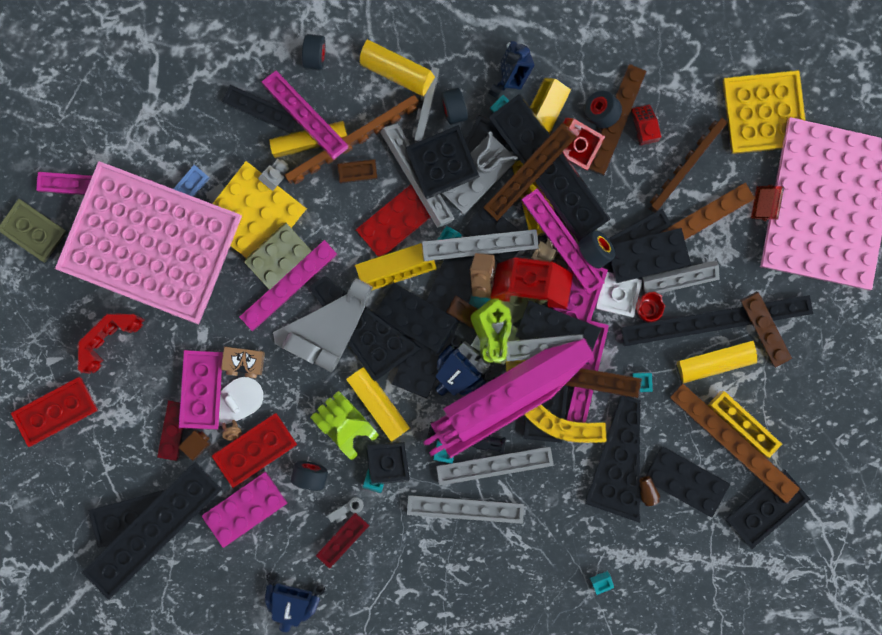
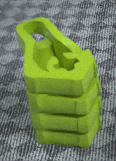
(487, 335)
(343, 423)

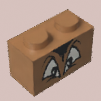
(482, 275)
(242, 361)

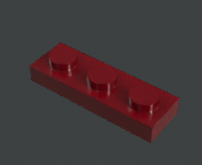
(171, 433)
(342, 540)

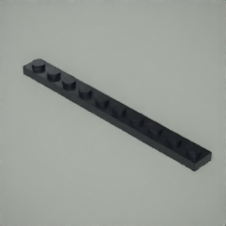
(711, 321)

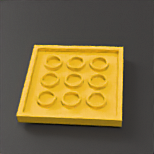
(760, 109)
(260, 208)

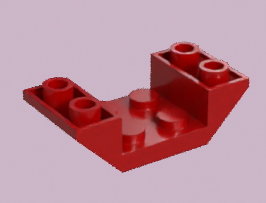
(532, 280)
(88, 359)

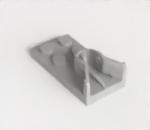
(491, 163)

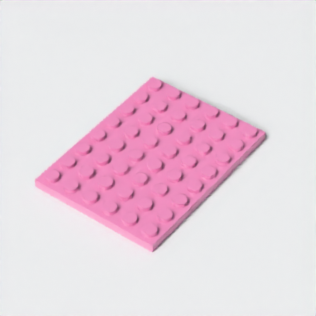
(828, 206)
(148, 242)

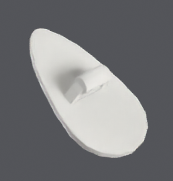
(239, 399)

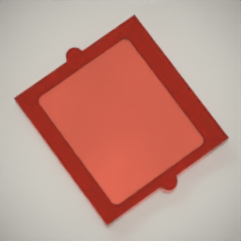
(767, 202)

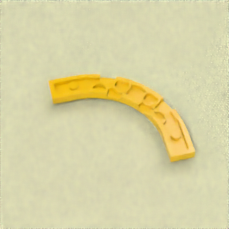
(562, 428)

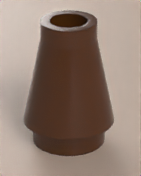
(649, 493)

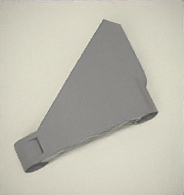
(326, 332)

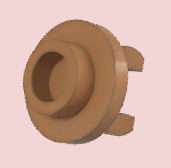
(231, 433)

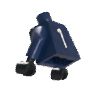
(515, 68)
(457, 372)
(290, 604)

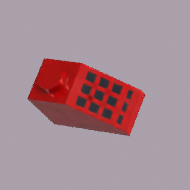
(646, 125)

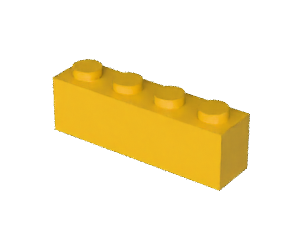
(744, 424)

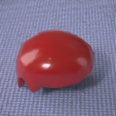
(650, 306)

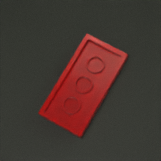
(394, 222)
(54, 411)
(254, 450)

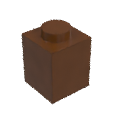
(195, 444)

